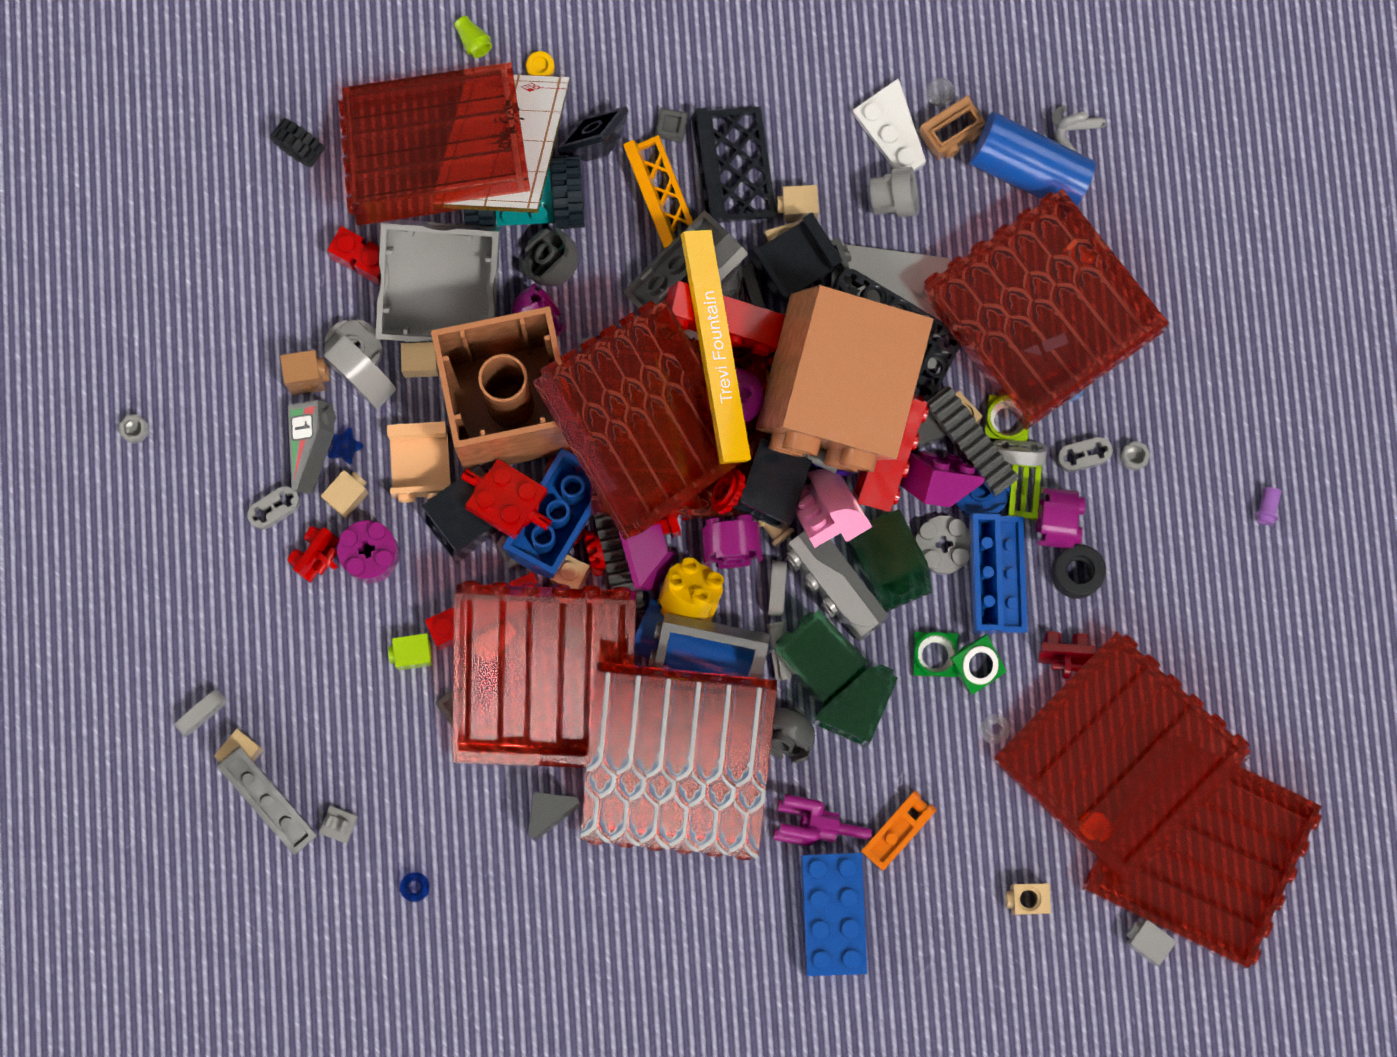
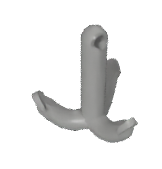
(1073, 122)

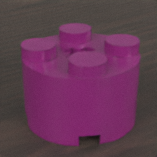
(1059, 518)
(731, 542)
(354, 543)

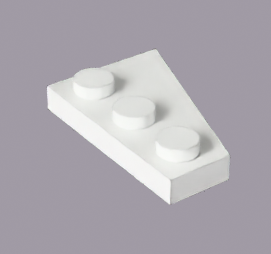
(891, 128)

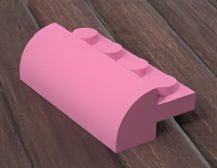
(829, 509)

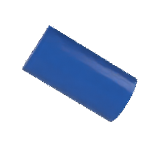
(1031, 160)
(568, 508)
(691, 652)

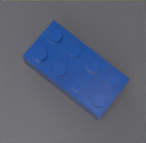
(833, 914)

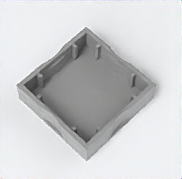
(435, 277)

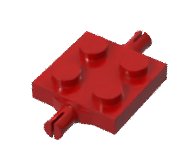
(506, 499)

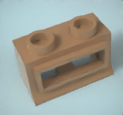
(952, 145)

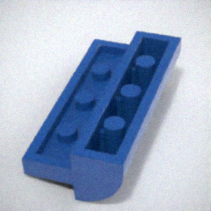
(998, 574)

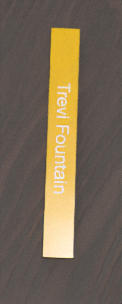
(715, 346)

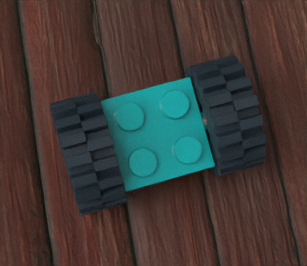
(563, 192)

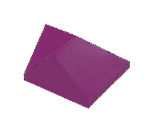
(648, 558)

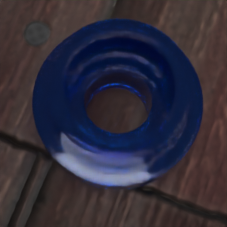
(405, 887)

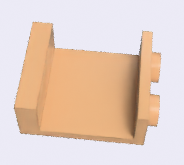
(419, 460)

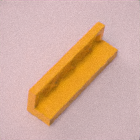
(650, 191)

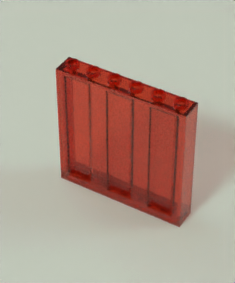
(431, 142)
(530, 669)
(1123, 756)
(1221, 870)

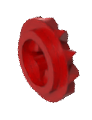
(728, 491)
(594, 553)

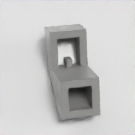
(360, 372)

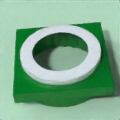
(921, 639)
(962, 659)

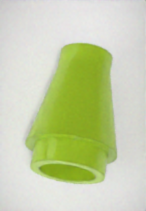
(474, 39)

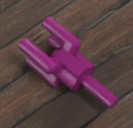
(814, 823)

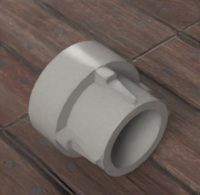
(895, 193)

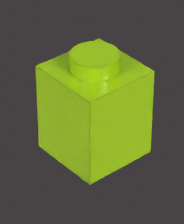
(411, 652)

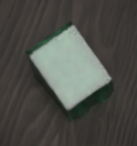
(891, 561)
(820, 657)
(859, 706)

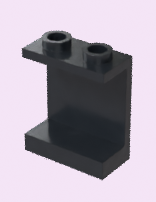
(796, 258)

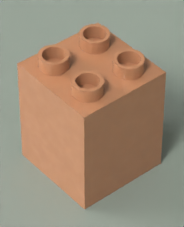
(843, 378)
(490, 388)

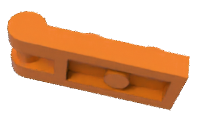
(897, 831)

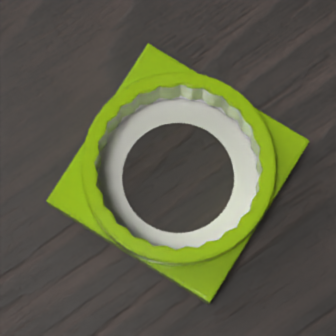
(996, 403)

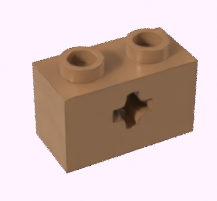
(304, 372)

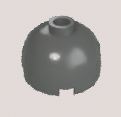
(550, 257)
(792, 735)

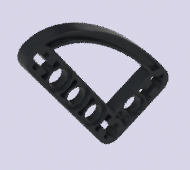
(934, 347)

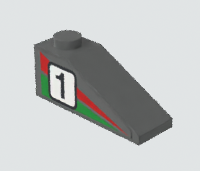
(309, 440)

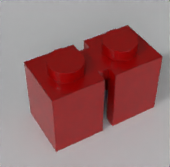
(349, 247)

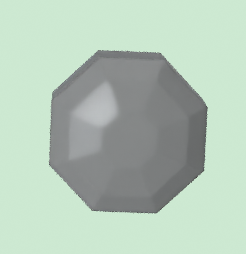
(133, 428)
(1135, 455)

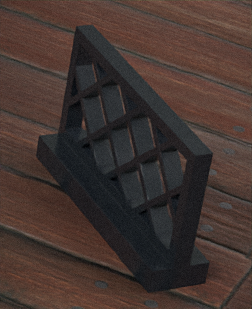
(709, 162)

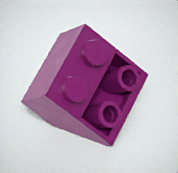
(940, 479)

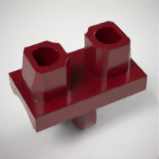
(1065, 656)

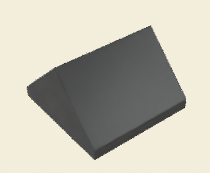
(549, 811)

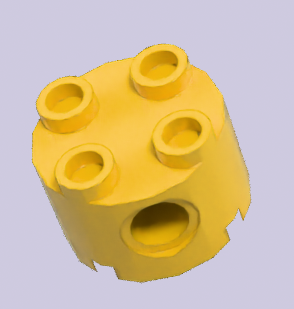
(691, 590)

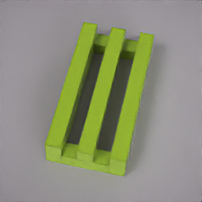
(1033, 515)

